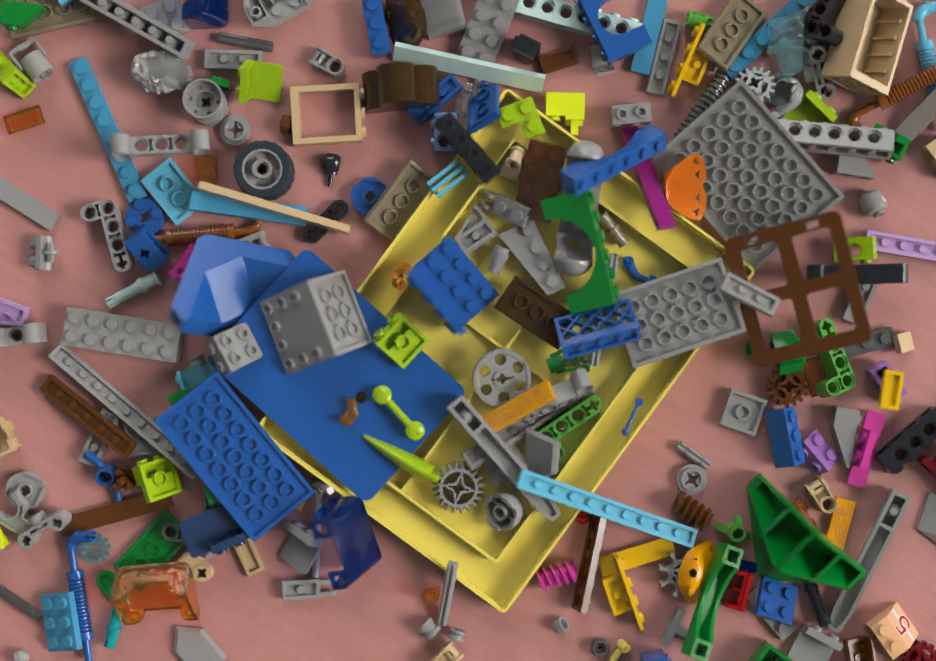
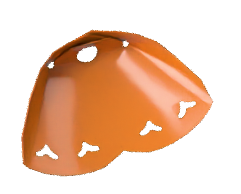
(683, 186)

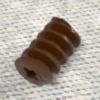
(692, 510)

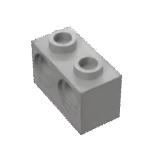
(630, 115)

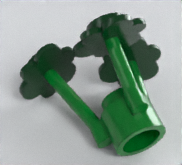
(556, 363)

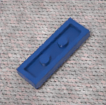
(448, 89)

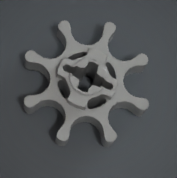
(672, 570)

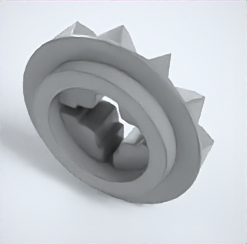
(230, 123)
(701, 480)

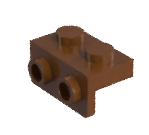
(860, 648)

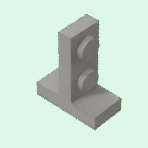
(673, 626)

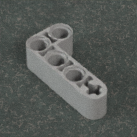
(111, 237)
(566, 393)

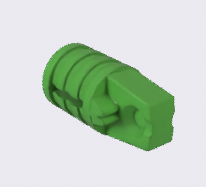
(694, 18)

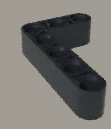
(866, 273)

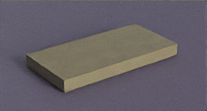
(730, 32)
(399, 200)

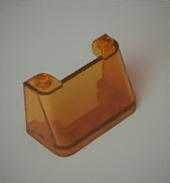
(154, 588)

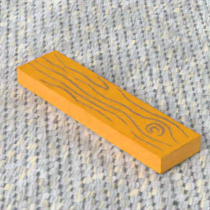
(520, 406)
(840, 521)

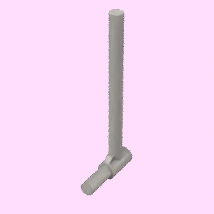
(319, 488)

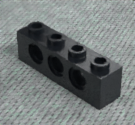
(467, 148)
(886, 455)

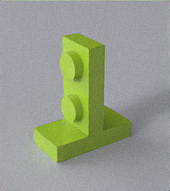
(13, 78)

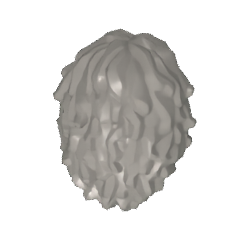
(160, 72)

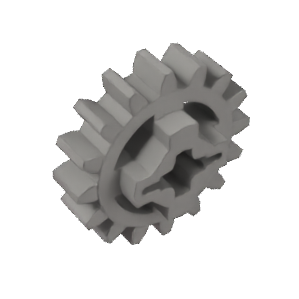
(760, 81)

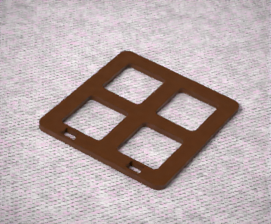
(798, 289)

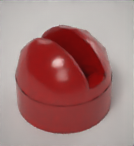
(581, 520)

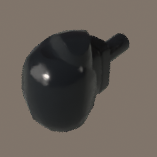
(331, 165)

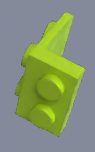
(259, 81)
(812, 110)

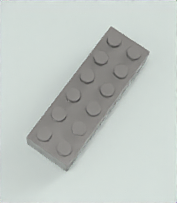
(122, 335)

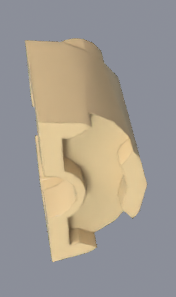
(8, 440)

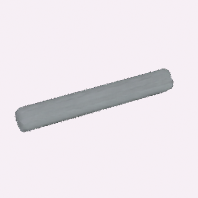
(447, 592)

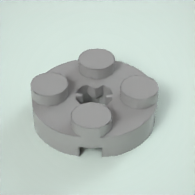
(33, 481)

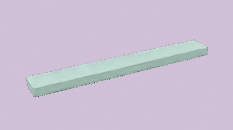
(470, 67)

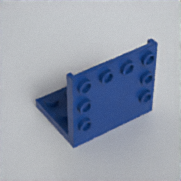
(451, 285)

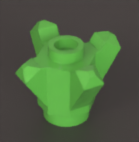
(734, 531)

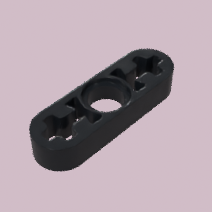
(340, 216)

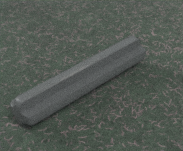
(246, 42)

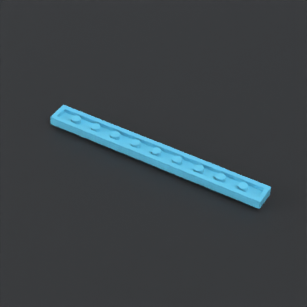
(606, 508)

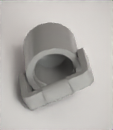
(34, 63)

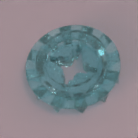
(99, 556)

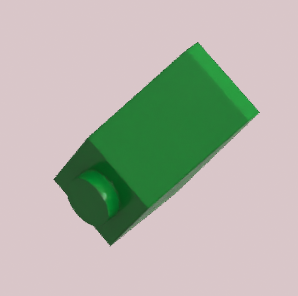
(19, 14)

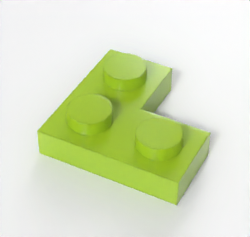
(524, 113)

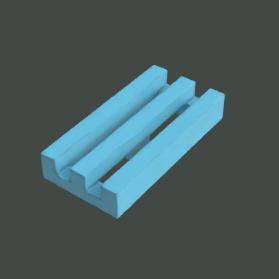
(443, 172)

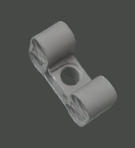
(31, 334)

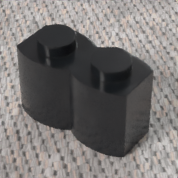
(525, 48)

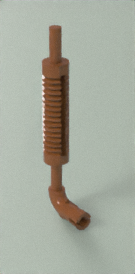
(896, 93)

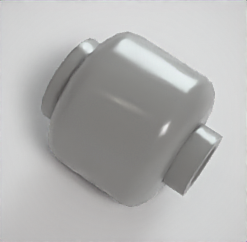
(872, 203)

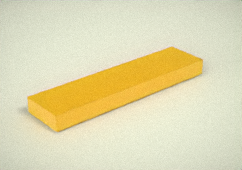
(637, 555)

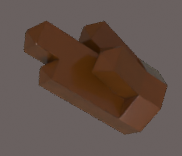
(126, 479)

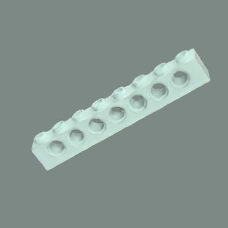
(572, 23)

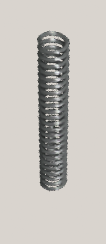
(19, 606)

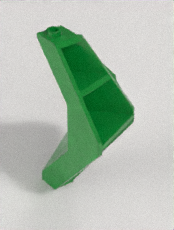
(793, 547)

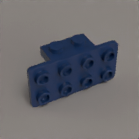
(212, 531)

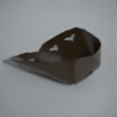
(402, 24)

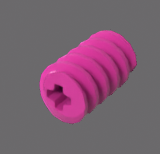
(557, 575)

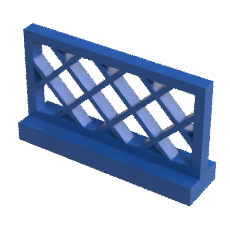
(599, 338)

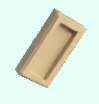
(250, 558)

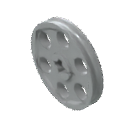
(495, 371)

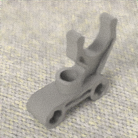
(812, 69)
(29, 527)

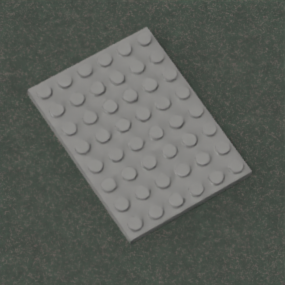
(752, 170)

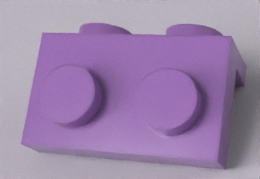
(818, 453)

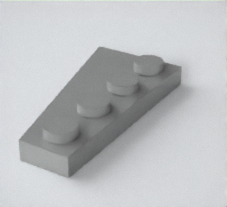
(533, 255)

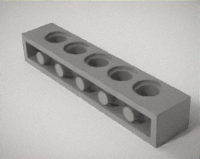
(145, 26)
(842, 144)

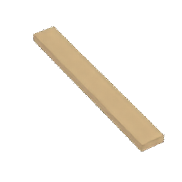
(274, 208)

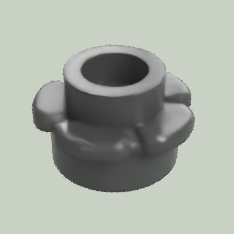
(599, 642)

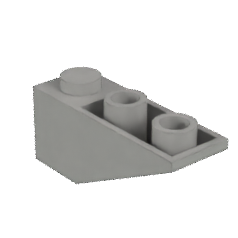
(843, 428)

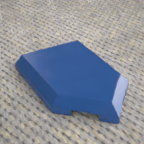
(484, 107)

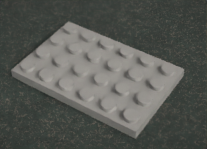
(681, 313)

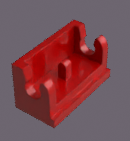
(737, 591)

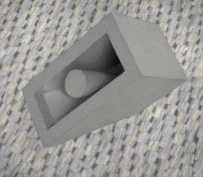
(852, 167)

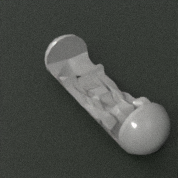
(579, 260)

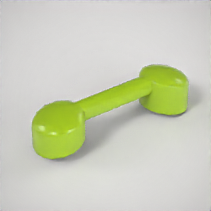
(383, 395)

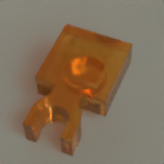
(431, 595)

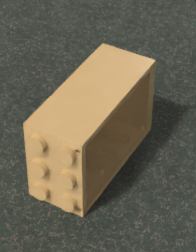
(870, 45)

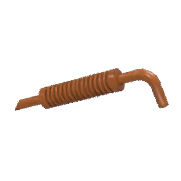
(190, 235)

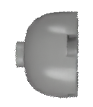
(503, 511)

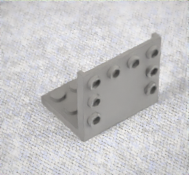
(315, 321)

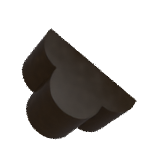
(400, 87)

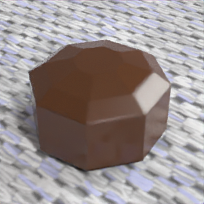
(285, 124)

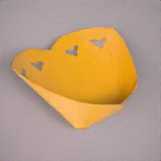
(704, 557)

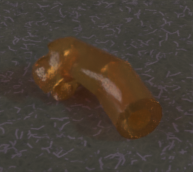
(397, 275)
(351, 414)

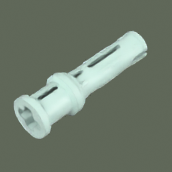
(141, 285)

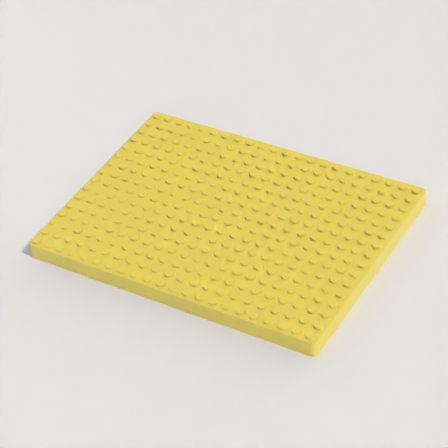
(489, 560)

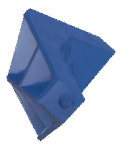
(224, 283)

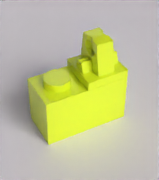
(567, 107)

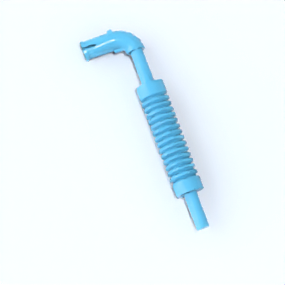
(925, 46)

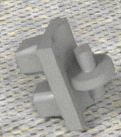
(44, 252)

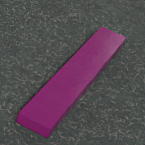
(650, 187)

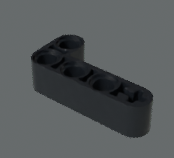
(822, 20)

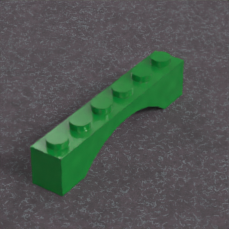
(721, 570)

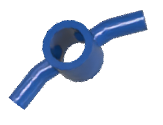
(100, 478)

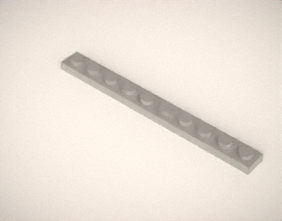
(120, 406)

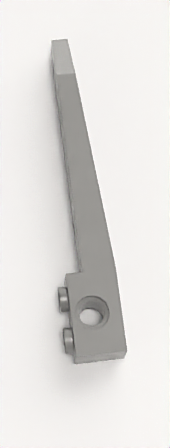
(497, 451)
(870, 555)

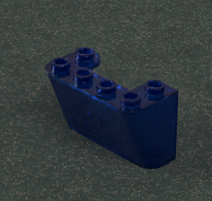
(352, 534)

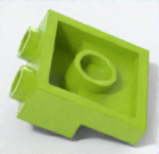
(400, 339)
(157, 478)

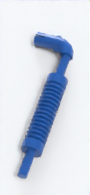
(76, 584)

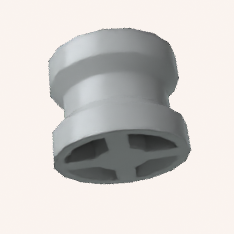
(429, 628)

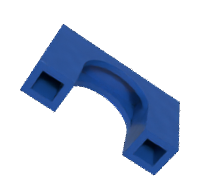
(612, 46)

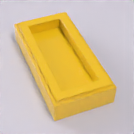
(890, 390)

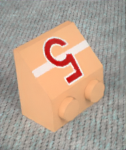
(892, 630)

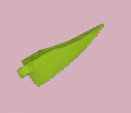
(409, 462)

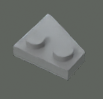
(475, 231)

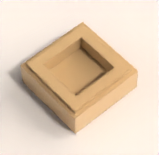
(903, 342)

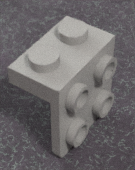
(233, 349)
(301, 546)
(813, 644)

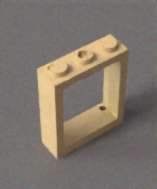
(360, 114)

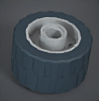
(253, 160)

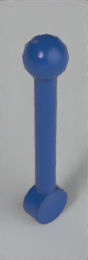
(638, 402)

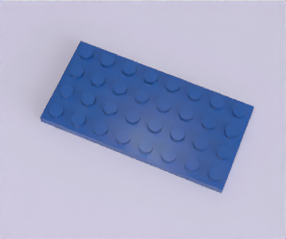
(234, 456)

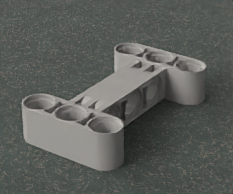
(124, 147)

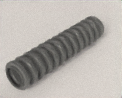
(708, 98)

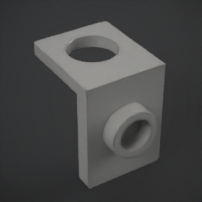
(598, 63)

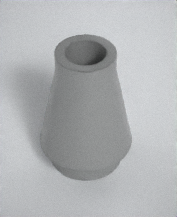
(498, 258)

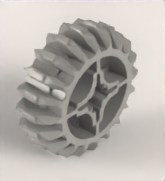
(467, 488)

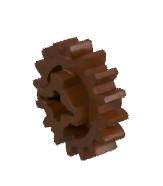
(787, 393)

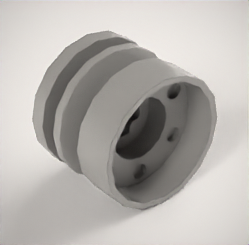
(202, 92)

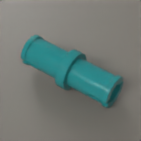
(113, 630)

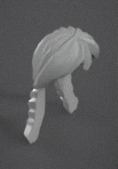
(787, 96)

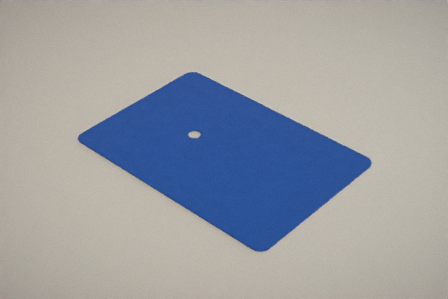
(316, 397)

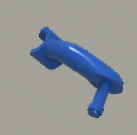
(629, 264)

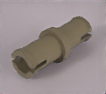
(613, 229)

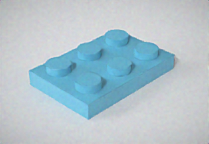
(171, 190)

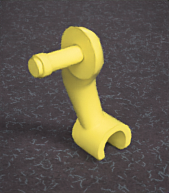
(622, 647)

